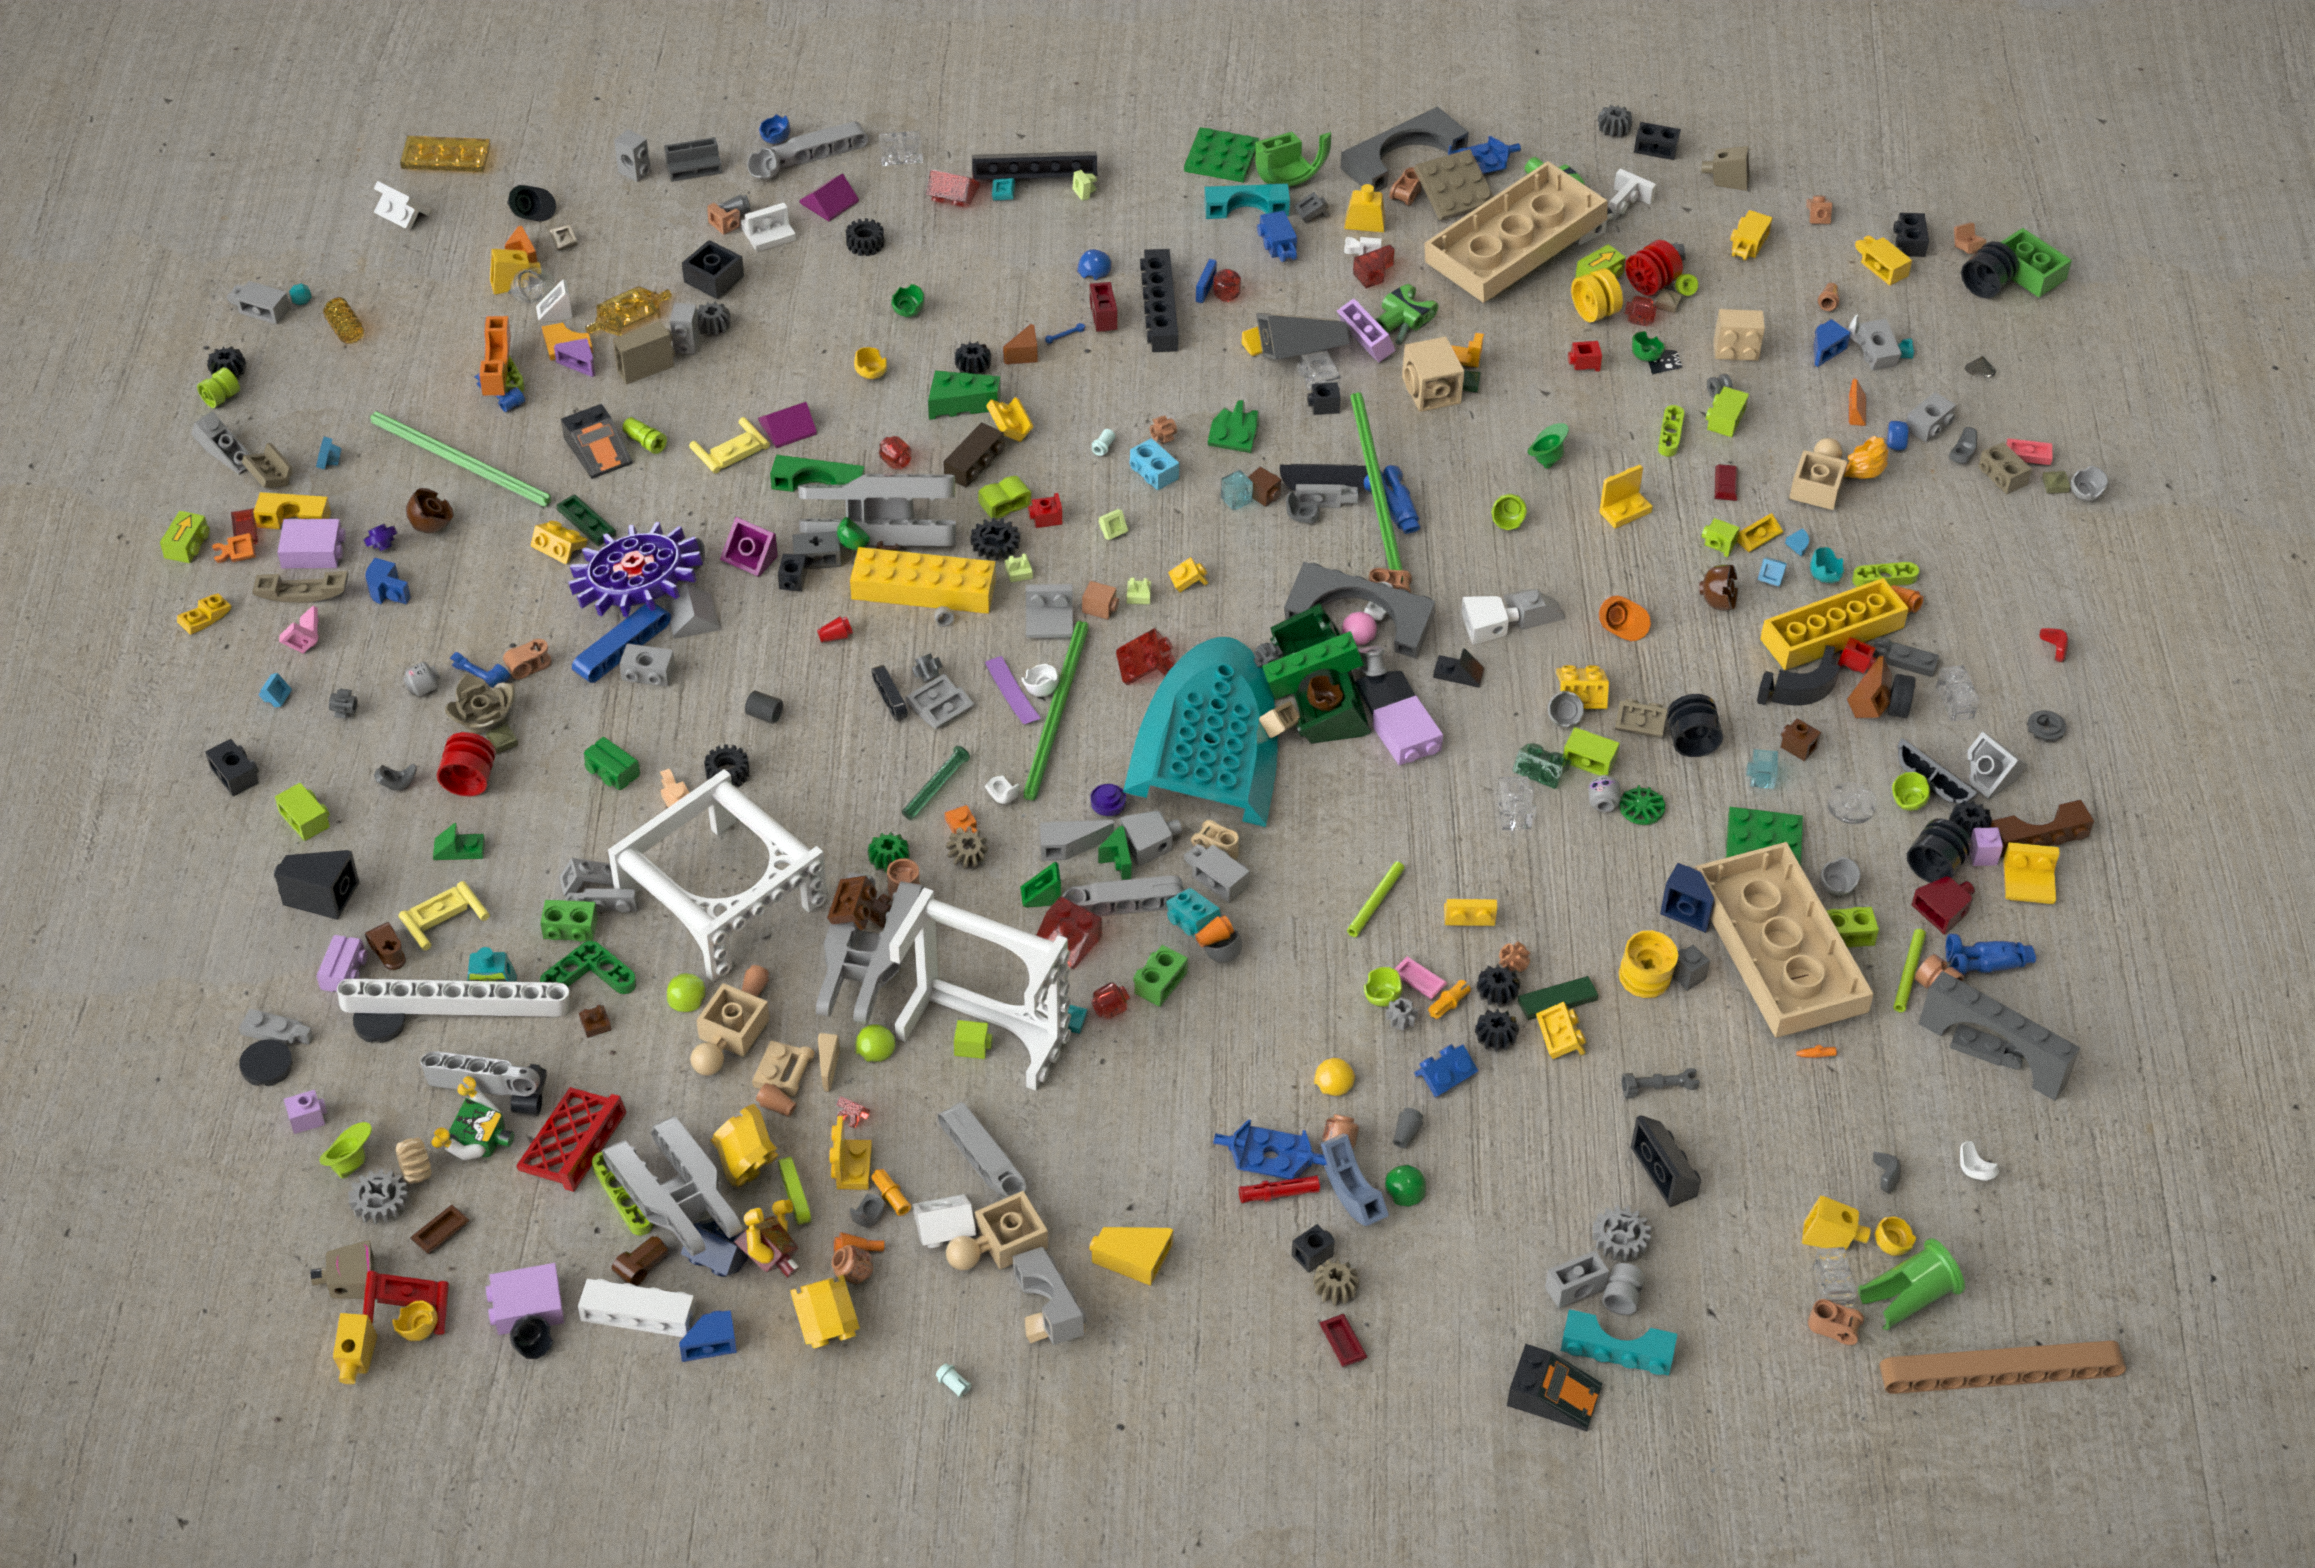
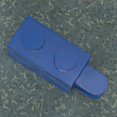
(1278, 235)

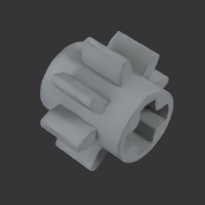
(1401, 1013)

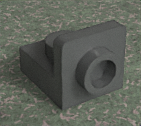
(1311, 207)

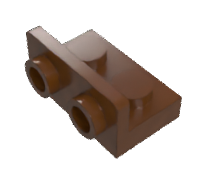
(853, 902)

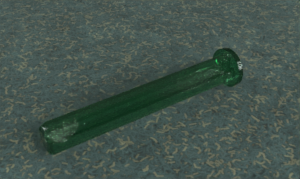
(937, 780)

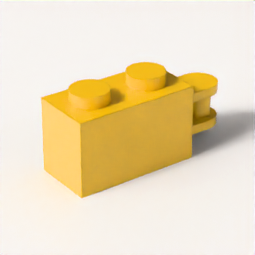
(1751, 234)
(1884, 259)

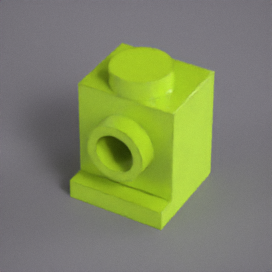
(1721, 536)

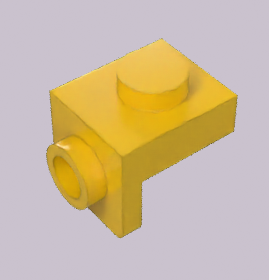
(1187, 574)

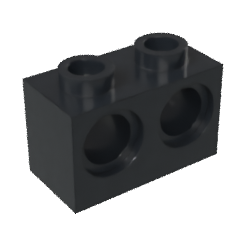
(1657, 140)
(1911, 234)

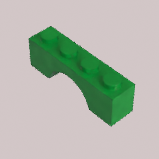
(791, 472)
(1336, 653)

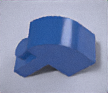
(384, 582)

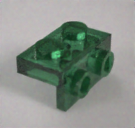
(1541, 765)

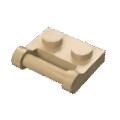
(776, 1064)

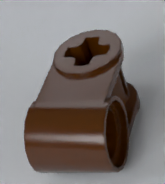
(386, 946)

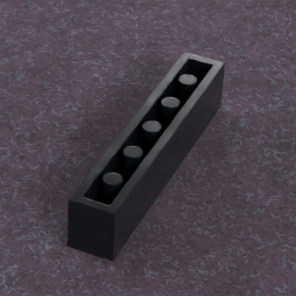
(1033, 165)

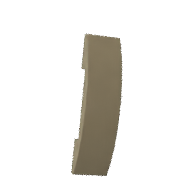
(300, 591)

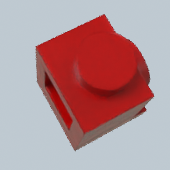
(1585, 355)
(1046, 511)
(1857, 656)

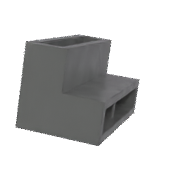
(693, 159)

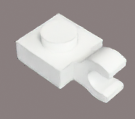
(1365, 245)

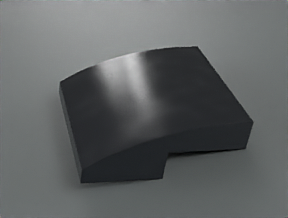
(1384, 689)

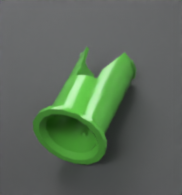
(1919, 1279)

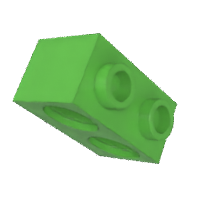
(569, 920)
(1160, 975)

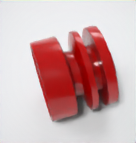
(1653, 267)
(466, 764)

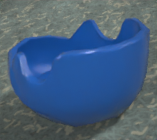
(775, 129)
(1094, 264)

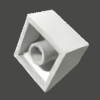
(943, 1220)

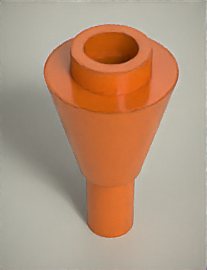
(847, 1239)

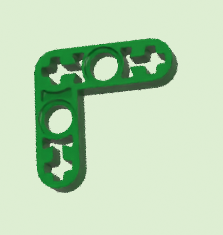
(592, 963)

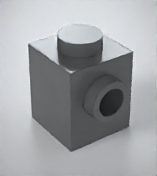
(1691, 967)

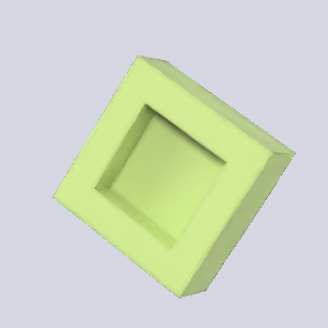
(1083, 184)
(1113, 524)
(1018, 568)
(1138, 591)

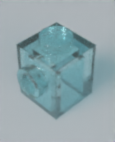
(1236, 490)
(1763, 768)

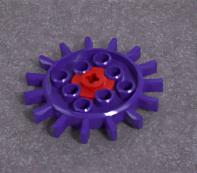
(635, 569)

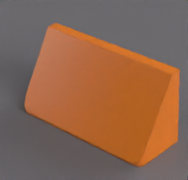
(1857, 404)

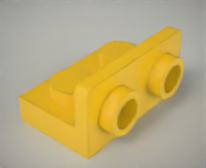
(1011, 418)
(1560, 1030)

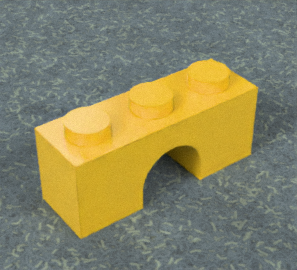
(275, 507)

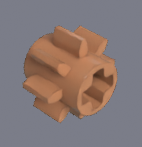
(1163, 429)
(1514, 956)

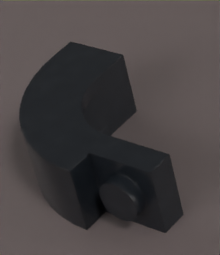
(1810, 687)

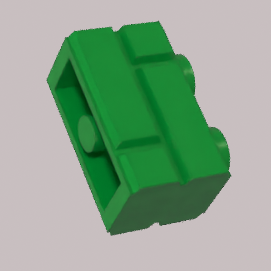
(611, 763)

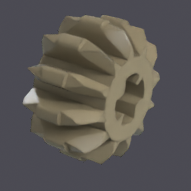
(961, 840)
(1336, 1282)

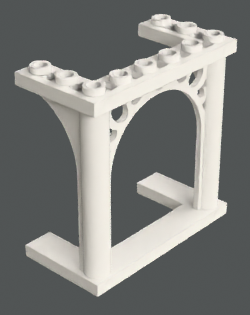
(725, 803)
(1047, 984)

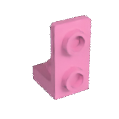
(302, 636)

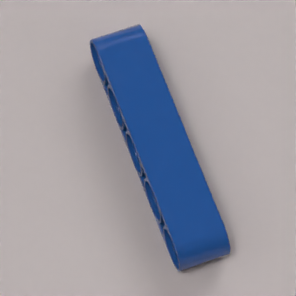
(609, 649)

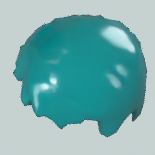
(1826, 566)

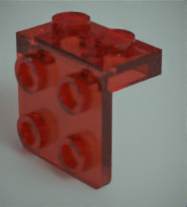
(1144, 656)

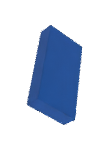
(1206, 281)

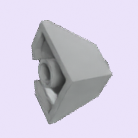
(1534, 608)
(1993, 765)

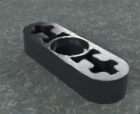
(889, 692)

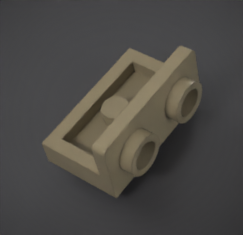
(269, 468)

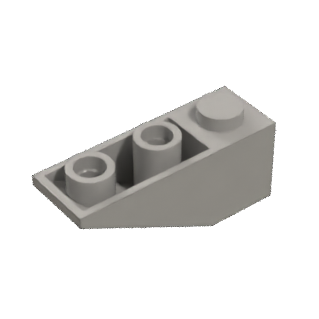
(220, 442)
(1072, 838)

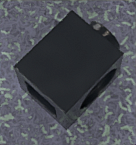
(1324, 398)
(792, 572)
(1312, 1257)

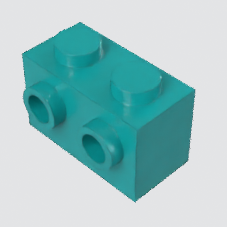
(1191, 911)

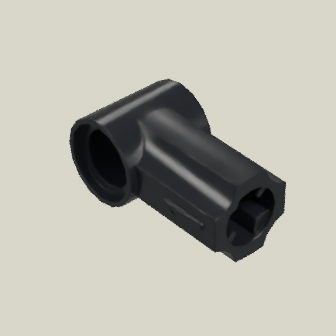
(533, 1103)

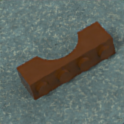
(2070, 824)

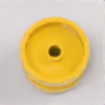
(1597, 295)

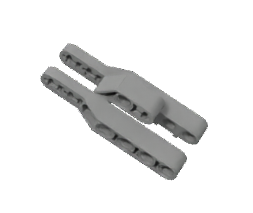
(883, 508)
(869, 960)
(674, 1202)

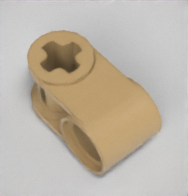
(1217, 835)

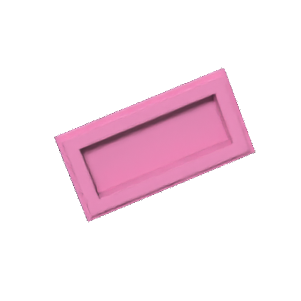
(1420, 978)

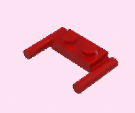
(403, 1291)

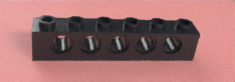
(1160, 300)

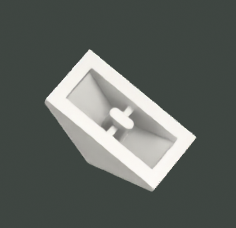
(555, 305)

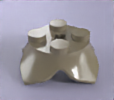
(479, 705)

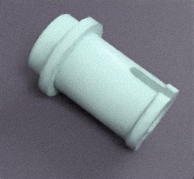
(1101, 445)
(948, 1375)

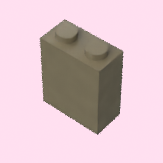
(643, 352)

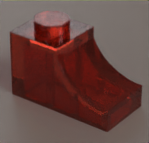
(1371, 266)

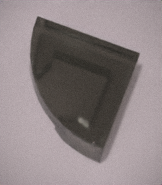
(1980, 367)

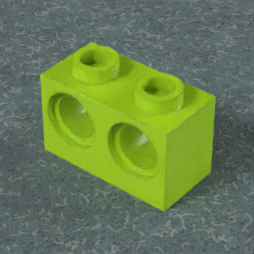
(1855, 925)

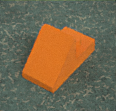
(520, 241)

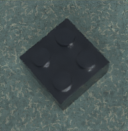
(713, 269)

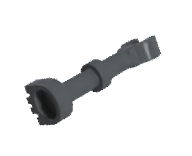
(1631, 1084)

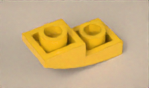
(208, 612)

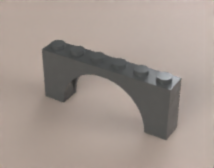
(1430, 129)
(1408, 611)
(2047, 1053)

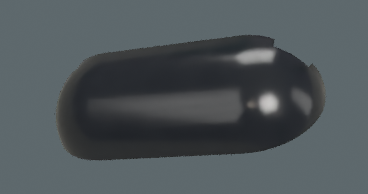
(1323, 474)
(1938, 777)

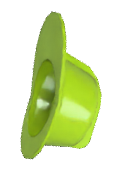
(347, 1151)

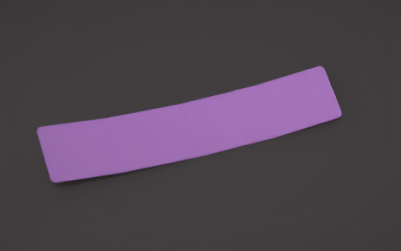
(1011, 690)

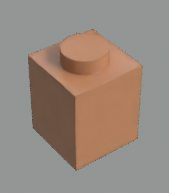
(1099, 600)

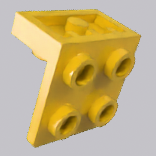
(1621, 498)
(1588, 683)
(2030, 873)
(849, 1159)

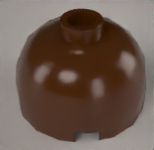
(428, 512)
(1719, 587)

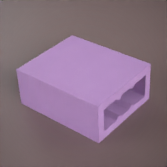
(311, 543)
(1407, 730)
(523, 1293)

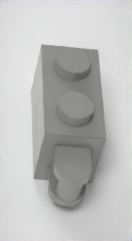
(260, 301)
(1218, 871)

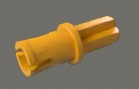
(1449, 999)
(891, 1192)

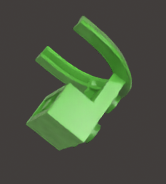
(1281, 159)

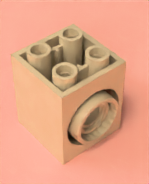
(1432, 374)

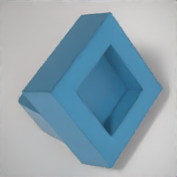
(328, 454)
(1772, 571)
(275, 690)

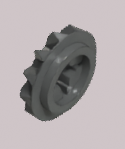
(2055, 724)

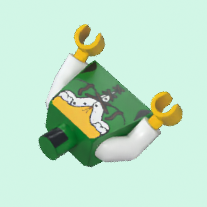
(476, 1127)

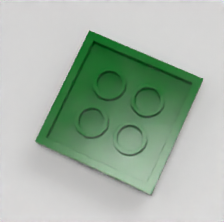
(1221, 154)
(1759, 829)

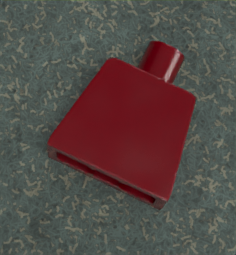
(1944, 902)

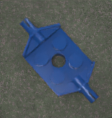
(1490, 155)
(1252, 1142)

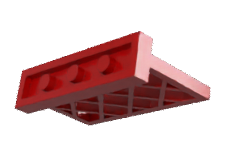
(588, 1142)

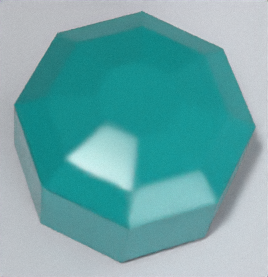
(300, 294)

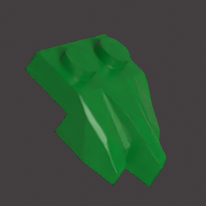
(1234, 429)

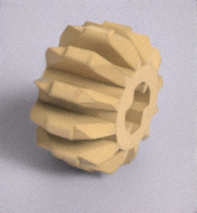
(413, 1160)

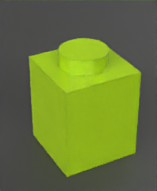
(972, 1039)

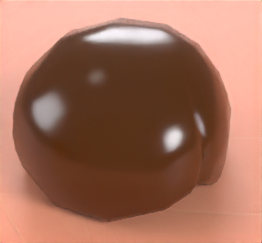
(1323, 694)

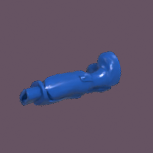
(1399, 500)
(1988, 955)

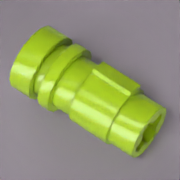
(648, 437)

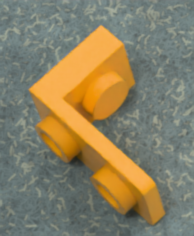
(1471, 355)

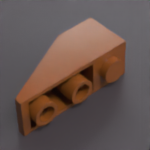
(1873, 691)

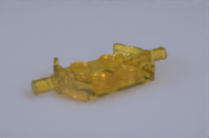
(614, 316)

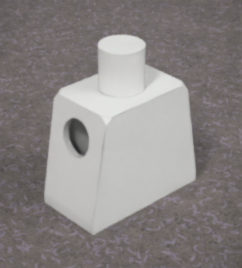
(1486, 617)

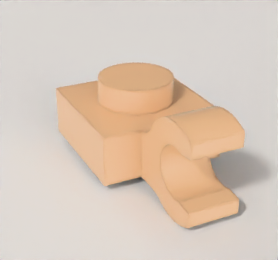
(672, 792)

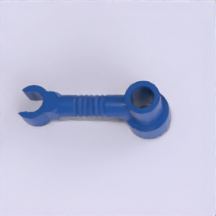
(510, 399)
(496, 675)

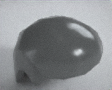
(1226, 949)

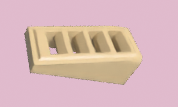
(1280, 719)
(829, 1053)

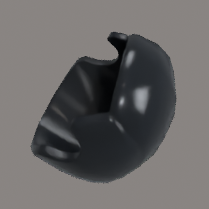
(531, 1336)

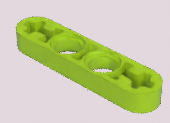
(619, 1194)

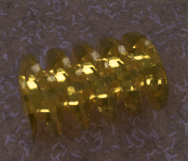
(343, 320)

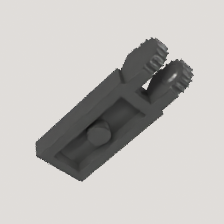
(1905, 656)
(1986, 1047)

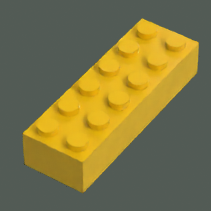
(923, 580)
(1856, 613)

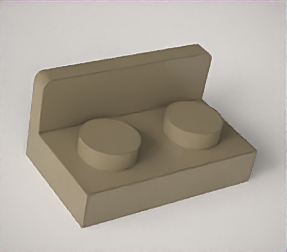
(1641, 718)

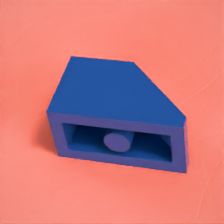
(1829, 341)
(709, 1337)

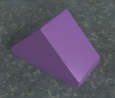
(576, 356)

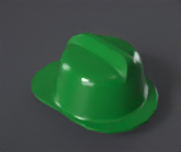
(1549, 444)

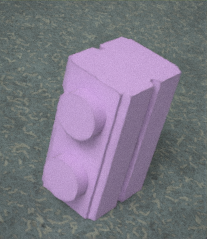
(341, 962)

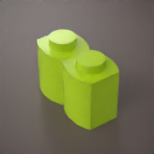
(1004, 497)

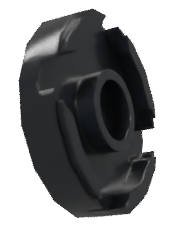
(378, 1026)
(265, 1062)

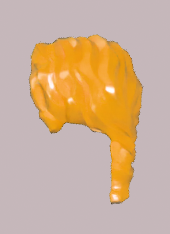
(1868, 459)

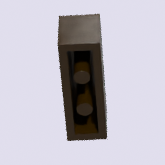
(974, 454)

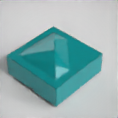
(1003, 189)
(1077, 1019)

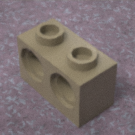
(2004, 468)

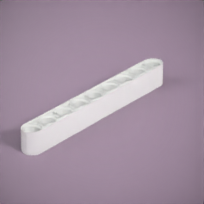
(453, 997)

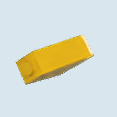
(1132, 1251)

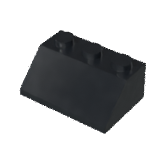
(1664, 1161)

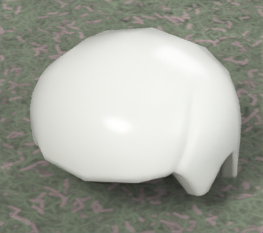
(1041, 680)

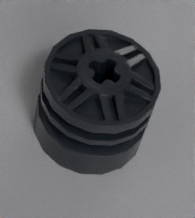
(1989, 269)
(1694, 725)
(1939, 850)

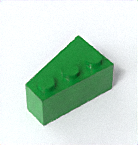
(962, 393)

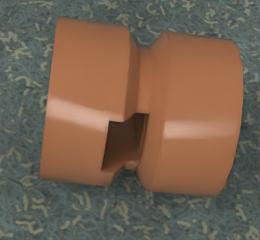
(901, 870)
(1932, 968)

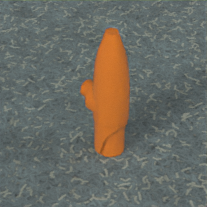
(1817, 1051)

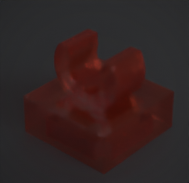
(853, 1109)

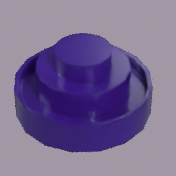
(380, 537)
(1108, 800)

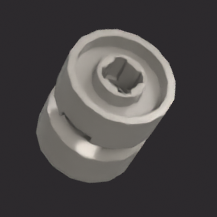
(1624, 1289)

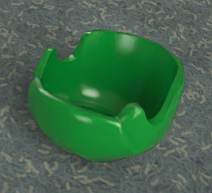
(908, 301)
(1647, 348)
(851, 535)
(1406, 1185)

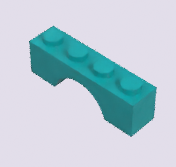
(1222, 200)
(1649, 1352)

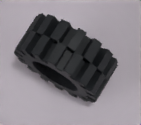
(869, 229)
(728, 756)

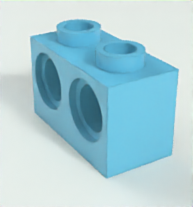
(1154, 464)

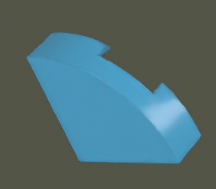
(1798, 541)

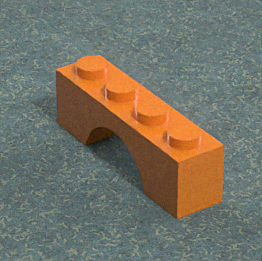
(497, 348)

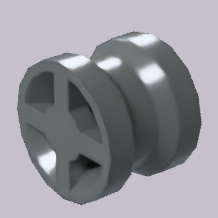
(1716, 385)

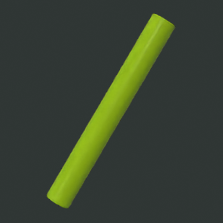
(1375, 899)
(1909, 970)

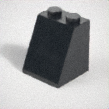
(317, 881)

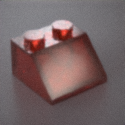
(951, 187)
(1074, 923)

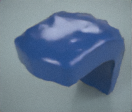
(1897, 435)

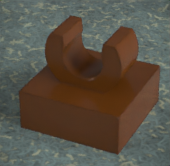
(880, 909)
(595, 1021)

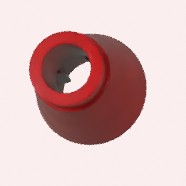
(835, 630)

